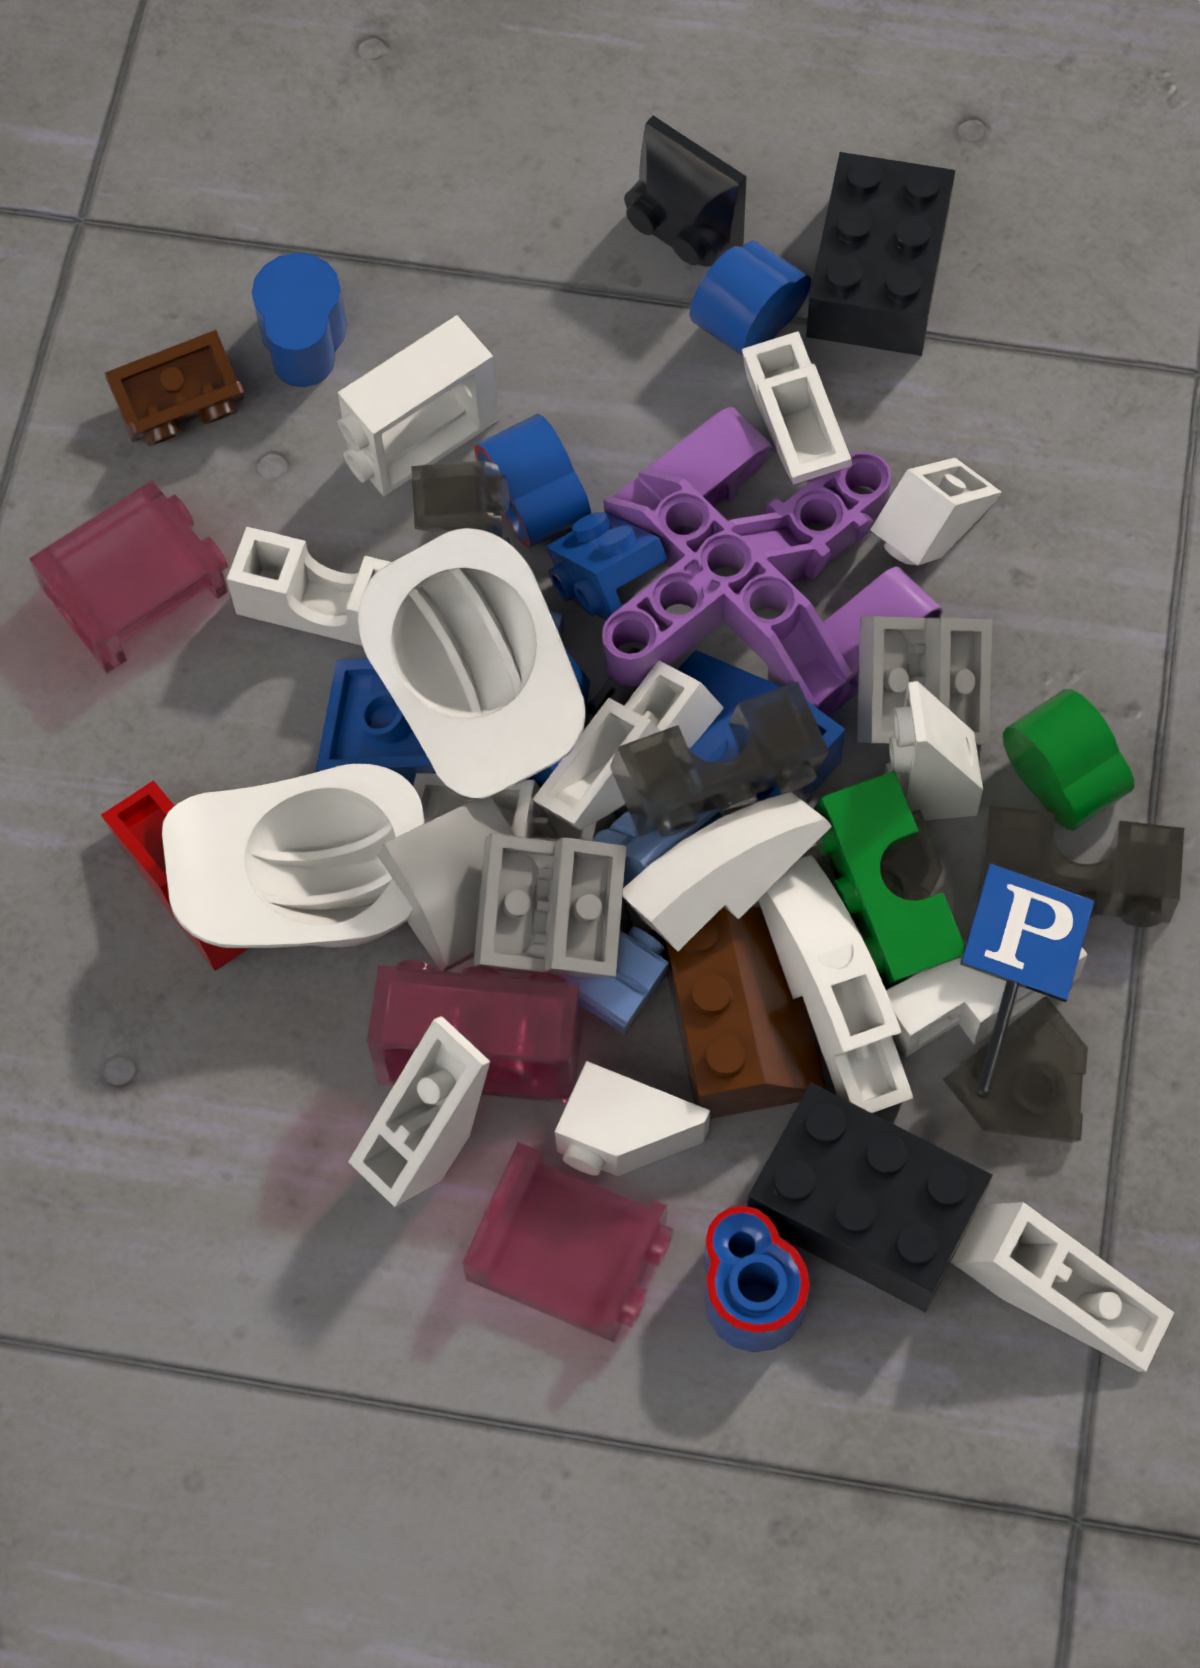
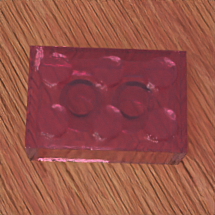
(520, 1025)

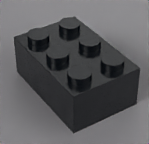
(880, 253)
(869, 1196)

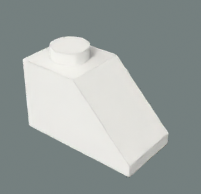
(932, 510)
(624, 1124)

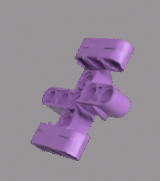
(766, 550)

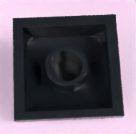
(686, 196)

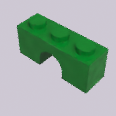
(899, 933)

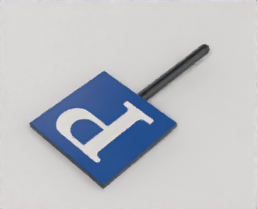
(1028, 939)

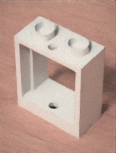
(418, 406)

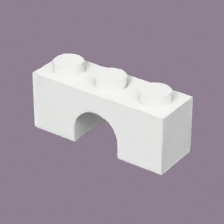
(285, 586)

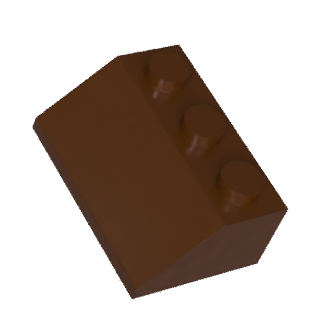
(737, 1019)

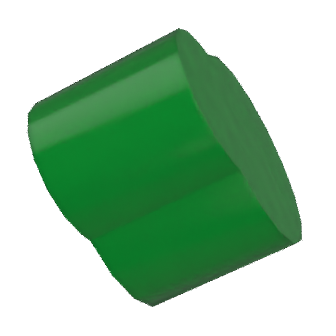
(1068, 758)

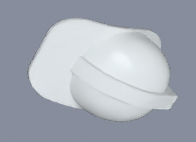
(473, 661)
(291, 859)

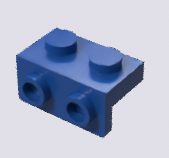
(599, 559)

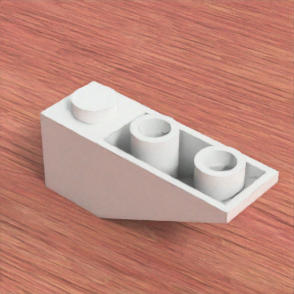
(934, 757)

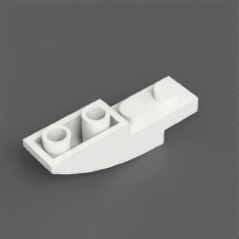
(839, 984)

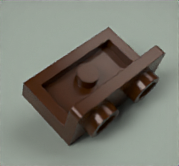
(174, 388)

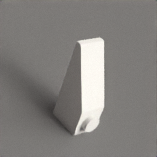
(423, 1116)
(1061, 1283)

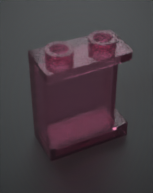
(128, 570)
(567, 1246)

